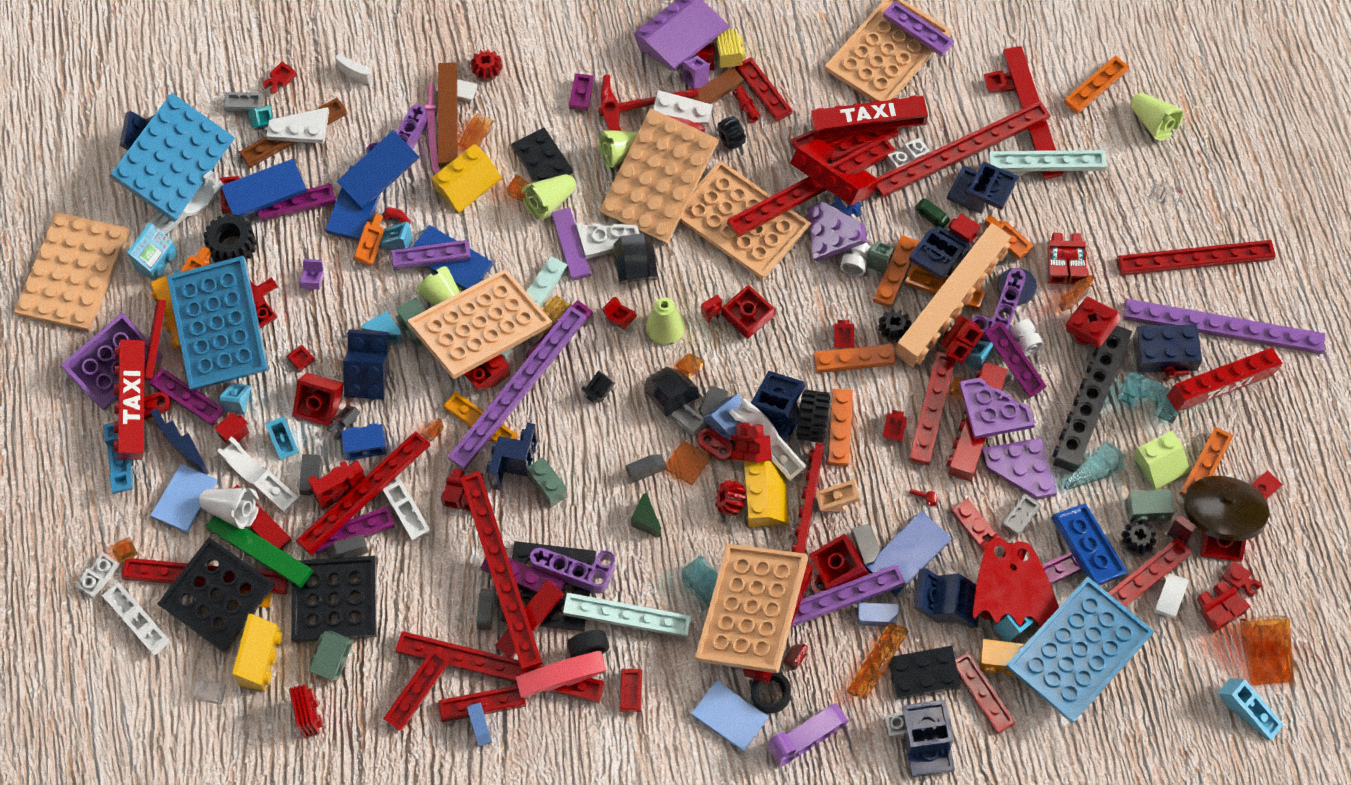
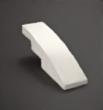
(405, 509)
(136, 618)

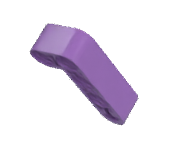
(414, 121)
(1004, 305)
(572, 566)
(807, 735)

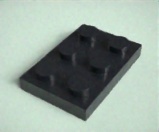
(541, 156)
(925, 672)

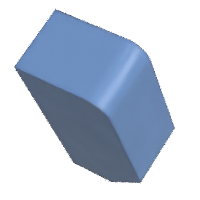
(877, 614)
(479, 724)

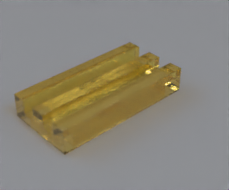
(552, 303)

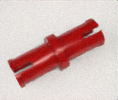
(746, 104)

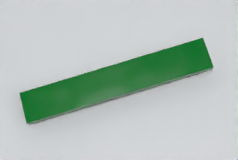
(261, 551)

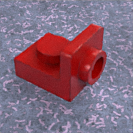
(707, 55)
(843, 334)
(895, 425)

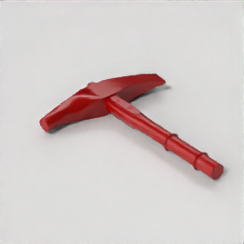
(611, 108)

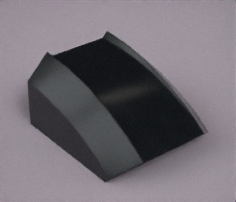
(635, 258)
(670, 389)

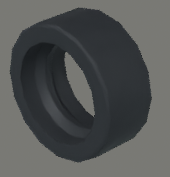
(587, 643)
(772, 707)

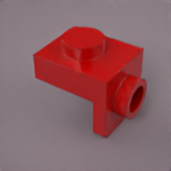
(618, 314)

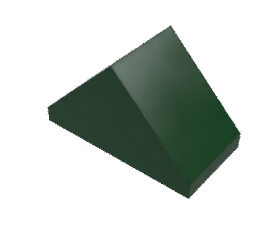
(645, 517)

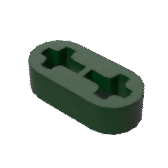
(932, 213)

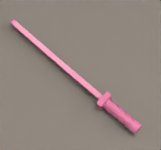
(431, 110)

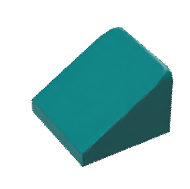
(260, 116)

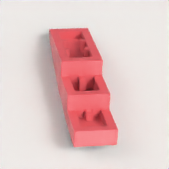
(561, 673)

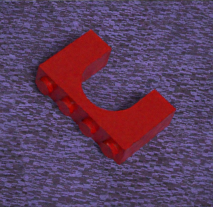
(813, 161)

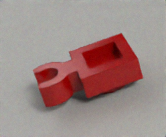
(280, 75)
(711, 308)
(1238, 577)

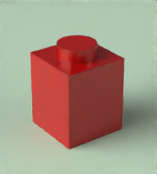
(964, 228)
(232, 426)

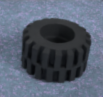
(225, 228)
(813, 416)

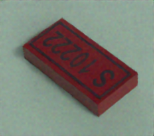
(1182, 529)

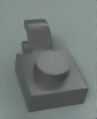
(343, 419)

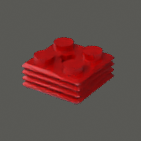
(748, 301)
(1102, 320)
(305, 711)

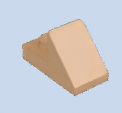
(837, 496)

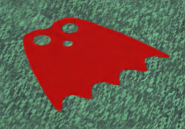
(1013, 592)

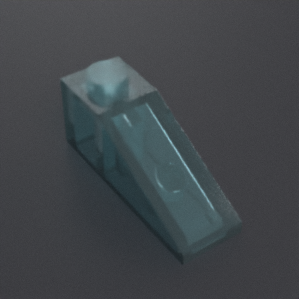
(1097, 467)

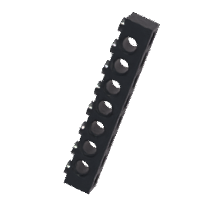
(1071, 459)

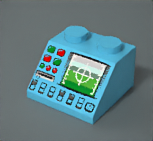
(151, 252)

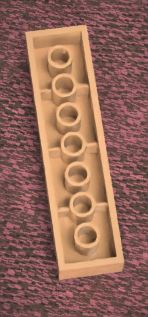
(953, 295)

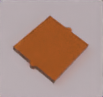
(687, 462)

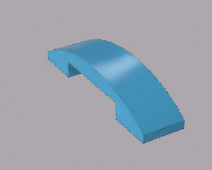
(121, 470)

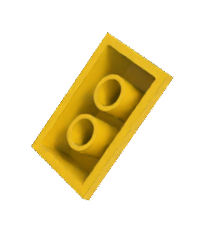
(466, 178)
(765, 494)
(257, 653)

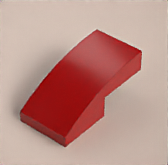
(999, 82)

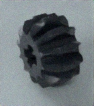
(731, 132)
(894, 325)
(1131, 535)

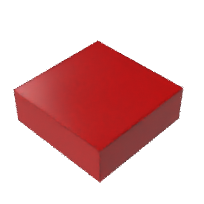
(300, 358)

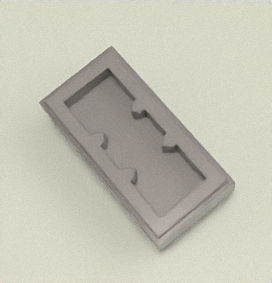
(242, 101)
(688, 420)
(1021, 515)

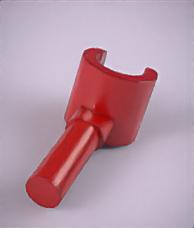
(1171, 373)
(931, 496)

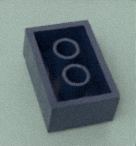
(1167, 346)

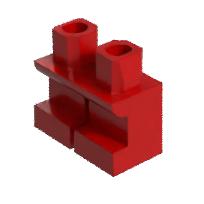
(960, 337)
(751, 443)
(454, 493)
(1222, 609)

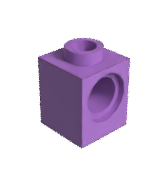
(695, 72)

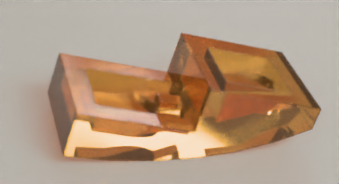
(475, 131)
(1079, 291)

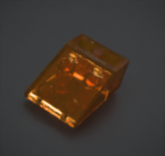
(1267, 649)

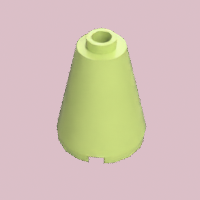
(1156, 115)
(615, 146)
(546, 195)
(438, 287)
(665, 322)

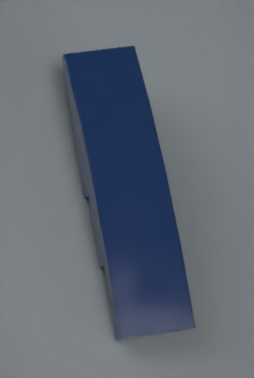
(182, 444)

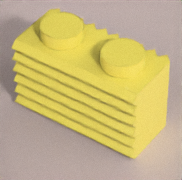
(729, 48)

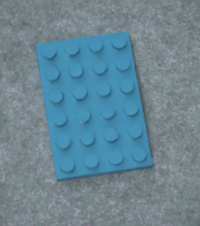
(172, 157)
(217, 323)
(1079, 649)

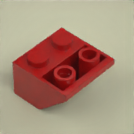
(489, 373)

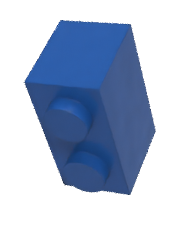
(364, 441)

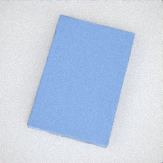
(180, 501)
(730, 716)

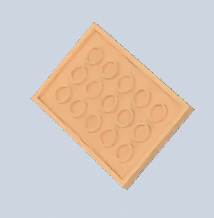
(881, 56)
(659, 175)
(726, 194)
(72, 271)
(479, 323)
(752, 608)

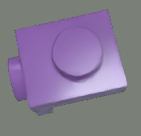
(312, 274)

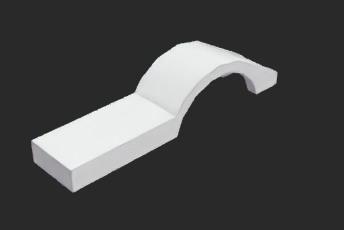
(199, 202)
(781, 453)
(258, 476)

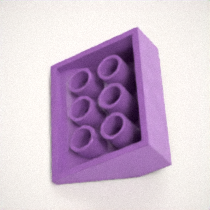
(679, 32)
(94, 363)

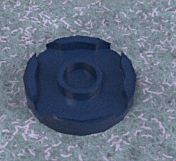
(1028, 290)

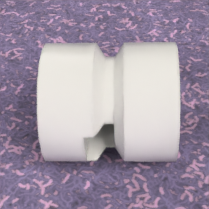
(855, 260)
(1025, 337)

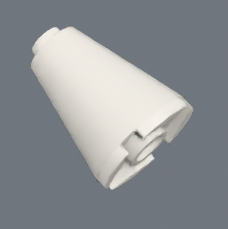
(232, 505)

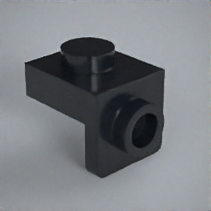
(598, 387)

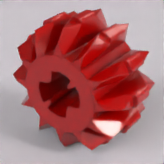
(486, 64)
(730, 497)

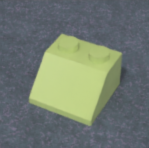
(1162, 460)

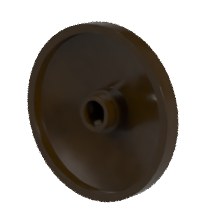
(1226, 508)

